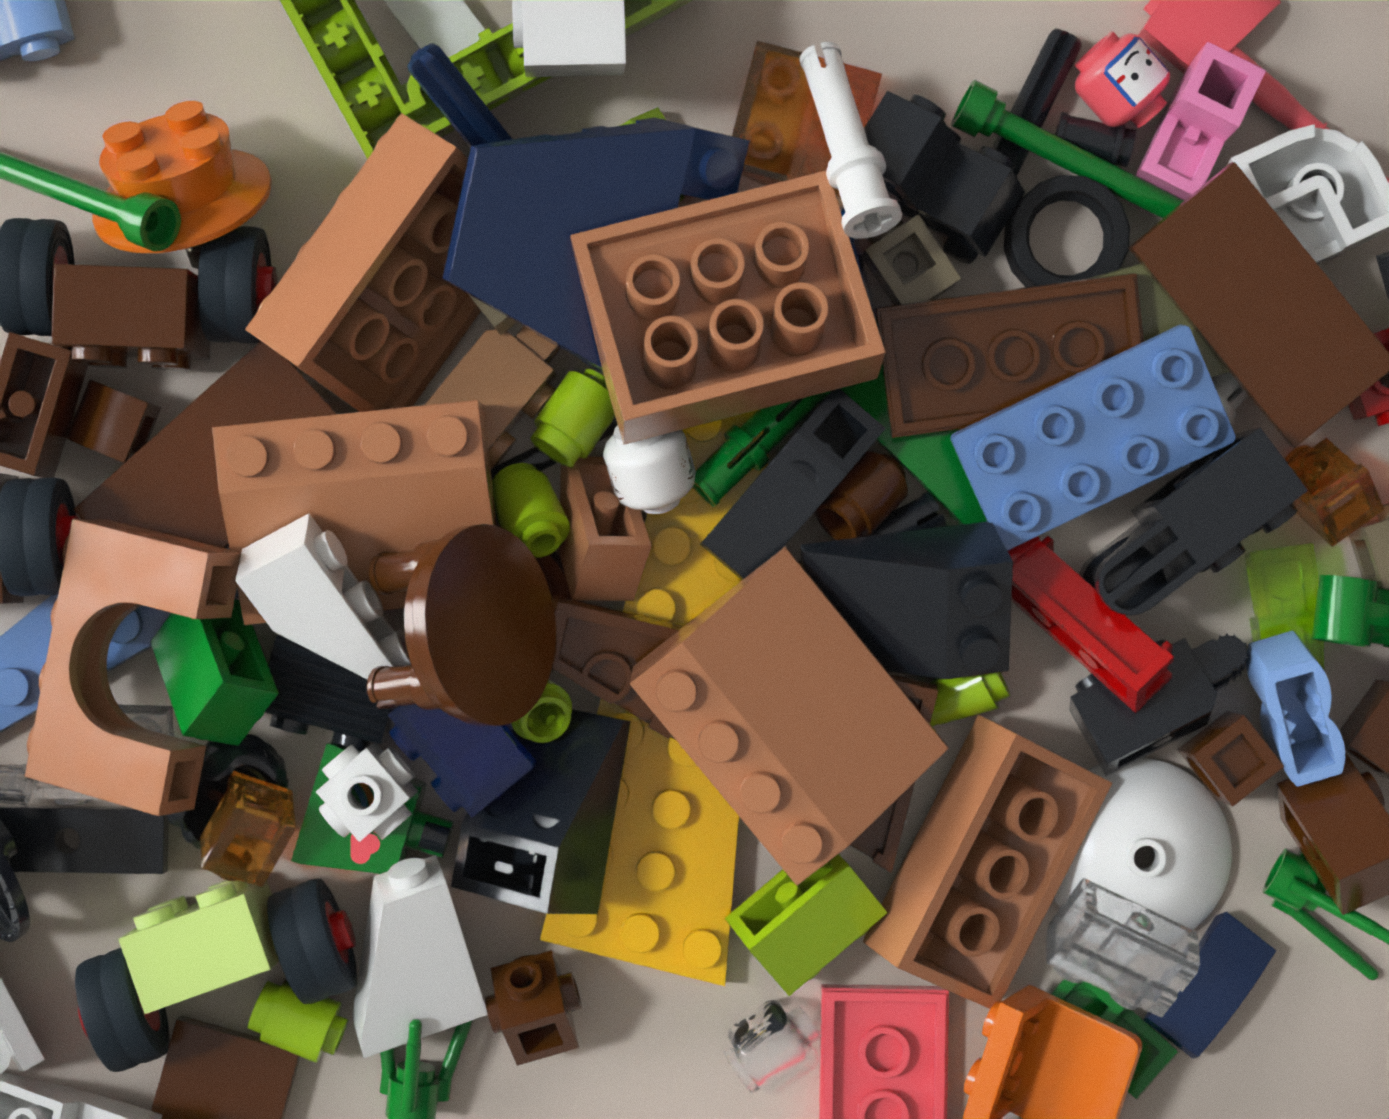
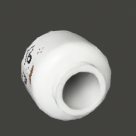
(650, 472)

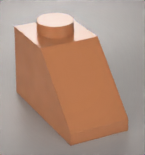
(605, 538)

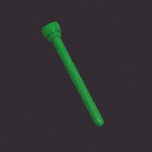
(986, 114)
(143, 218)

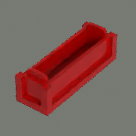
(1085, 627)

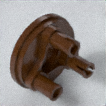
(472, 627)

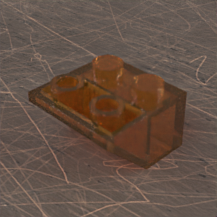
(783, 119)

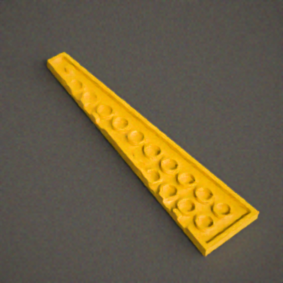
(671, 827)

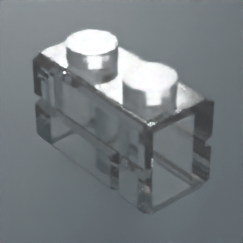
(1122, 948)

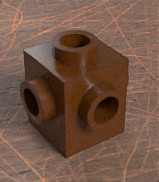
(534, 1007)

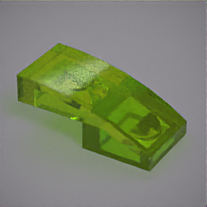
(1284, 594)

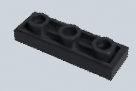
(110, 839)

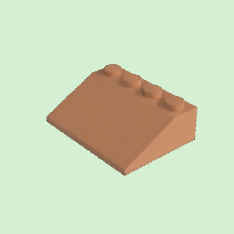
(367, 289)
(727, 307)
(365, 476)
(788, 715)

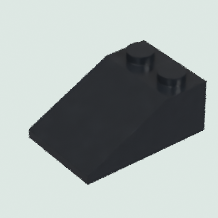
(923, 597)

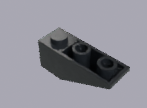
(793, 484)

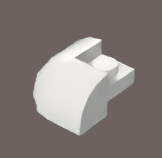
(1321, 188)

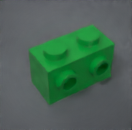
(214, 675)

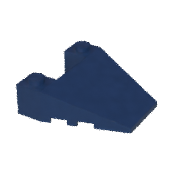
(538, 190)

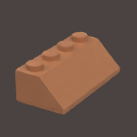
(986, 863)

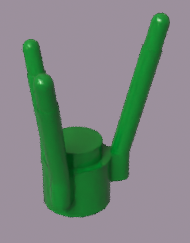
(1295, 886)
(412, 1087)

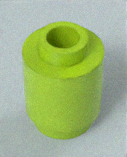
(574, 418)
(530, 508)
(296, 1026)

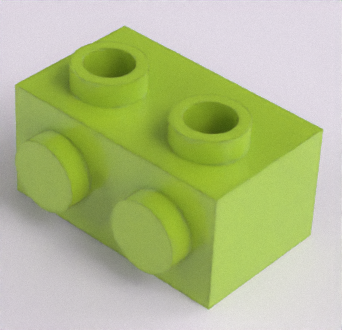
(807, 924)

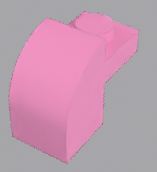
(1199, 120)

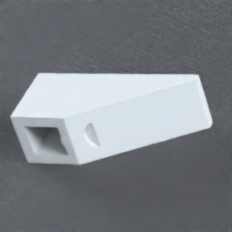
(313, 598)

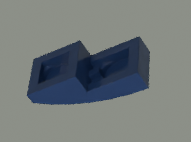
(1228, 970)

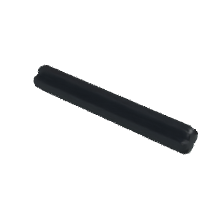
(1032, 105)

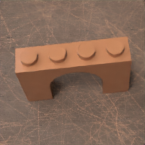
(78, 729)

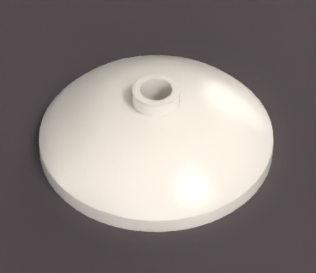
(1182, 823)

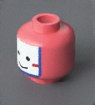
(1122, 80)

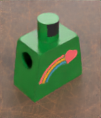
(323, 847)

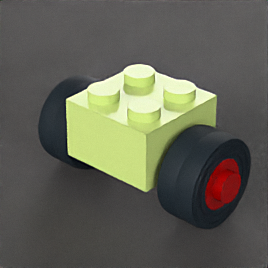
(205, 946)

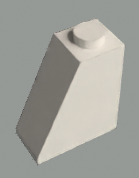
(412, 960)

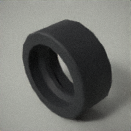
(1066, 188)

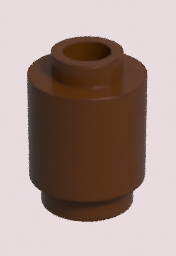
(863, 497)

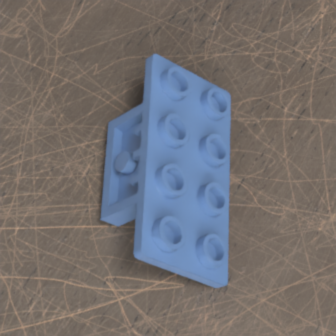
(1094, 436)

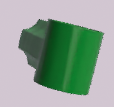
(1351, 612)

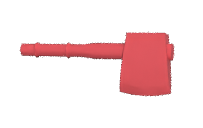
(1184, 26)

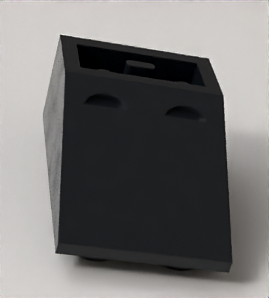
(552, 829)

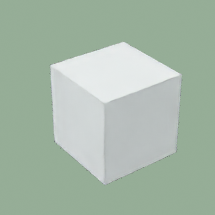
(570, 37)

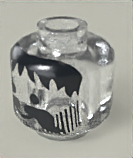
(773, 1047)

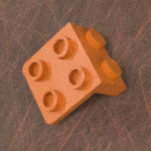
(1050, 1061)

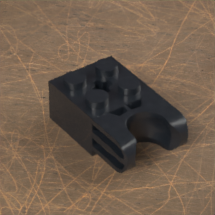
(1196, 523)

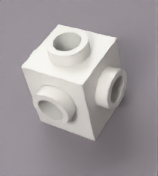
(390, 782)

